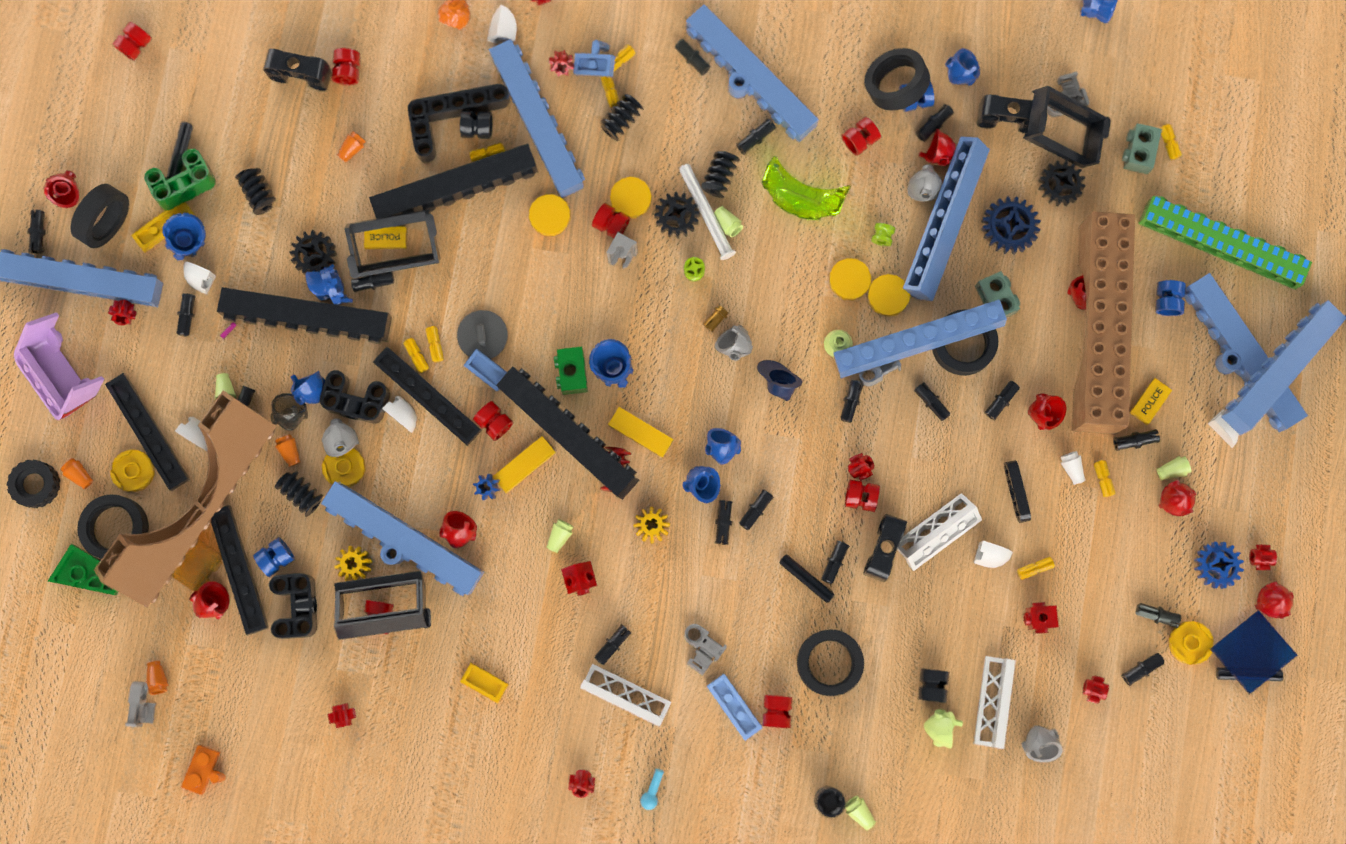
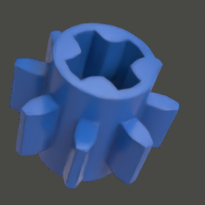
(483, 491)

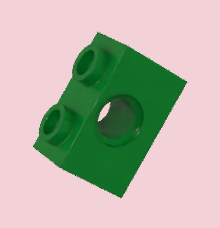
(577, 382)

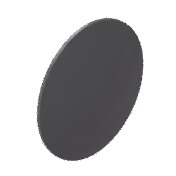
(483, 332)

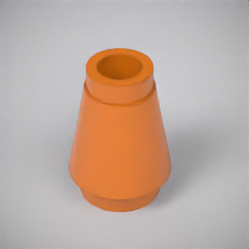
(351, 146)
(288, 450)
(76, 473)
(156, 678)

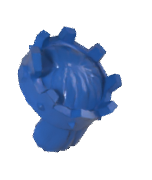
(1101, 9)
(184, 235)
(327, 285)
(611, 362)

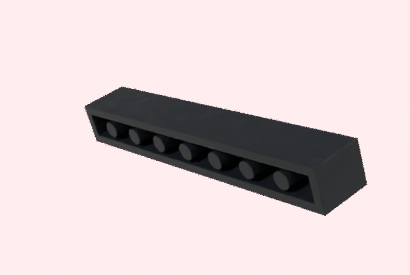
(457, 183)
(304, 314)
(569, 434)

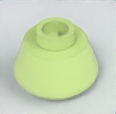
(837, 341)

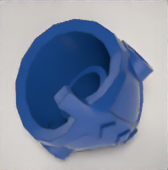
(963, 68)
(308, 388)
(722, 445)
(702, 484)

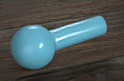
(649, 799)

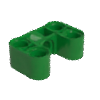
(182, 186)

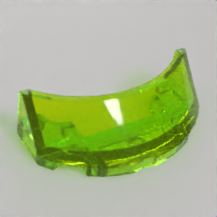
(800, 198)

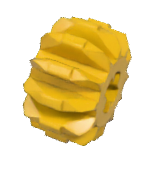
(649, 518)
(359, 559)

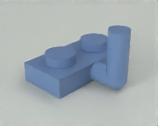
(595, 63)

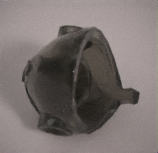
(287, 411)

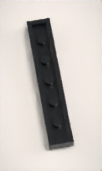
(427, 396)
(147, 432)
(238, 571)

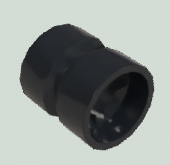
(474, 124)
(933, 685)
(829, 801)

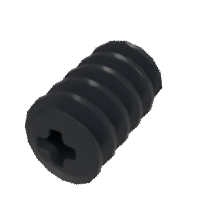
(620, 115)
(718, 172)
(255, 190)
(299, 493)

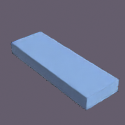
(734, 707)

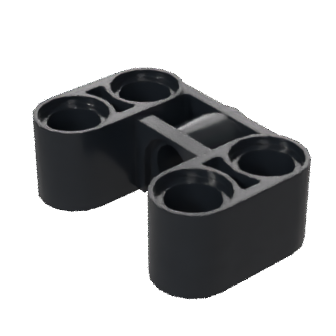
(310, 69)
(995, 109)
(350, 405)
(880, 563)
(302, 605)

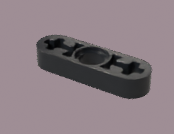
(1017, 491)

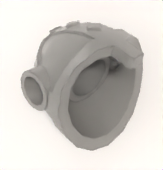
(924, 182)
(734, 343)
(339, 435)
(1042, 744)

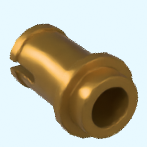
(716, 318)

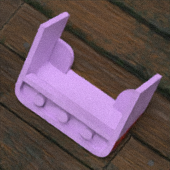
(49, 371)

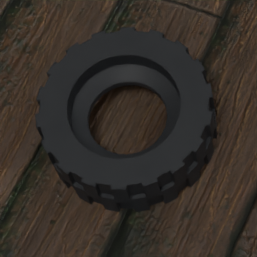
(18, 475)

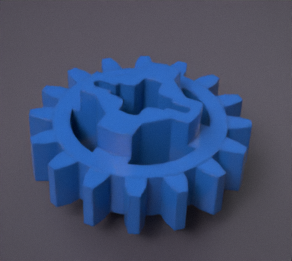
(1220, 574)

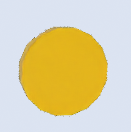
(631, 197)
(549, 215)
(850, 279)
(887, 295)
(132, 470)
(348, 471)
(1191, 643)

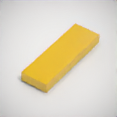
(151, 233)
(640, 432)
(524, 464)

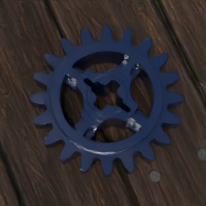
(1015, 209)

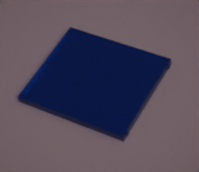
(1253, 652)

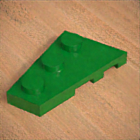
(78, 571)

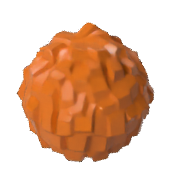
(454, 13)

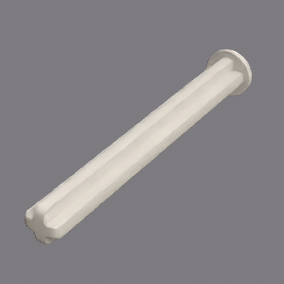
(706, 212)

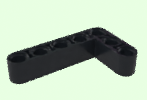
(450, 111)

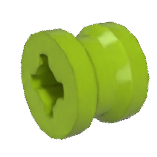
(883, 234)
(694, 264)

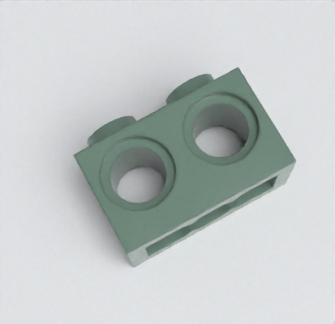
(1146, 150)
(1004, 294)

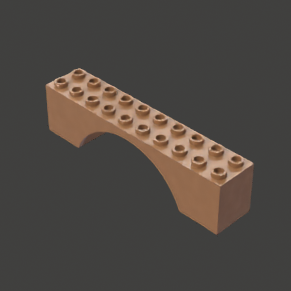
(1104, 374)
(145, 562)

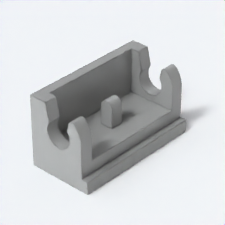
(622, 248)

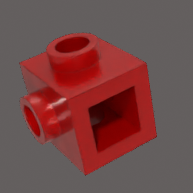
(579, 578)
(1048, 615)

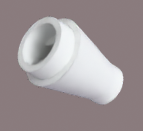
(1073, 466)

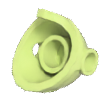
(941, 727)

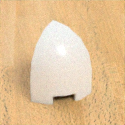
(502, 26)
(198, 277)
(402, 412)
(1223, 429)
(192, 432)
(991, 555)

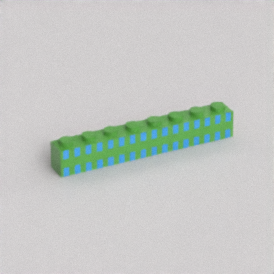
(1225, 242)

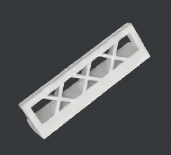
(941, 533)
(621, 702)
(1002, 705)

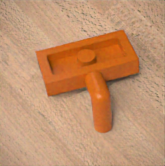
(202, 770)

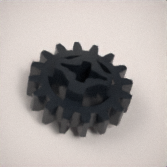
(1053, 177)
(682, 210)
(315, 245)

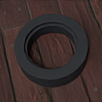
(886, 63)
(88, 210)
(957, 367)
(95, 508)
(856, 658)

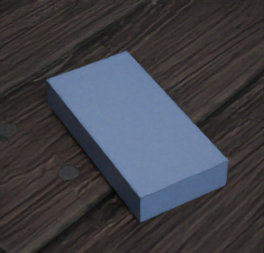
(485, 369)

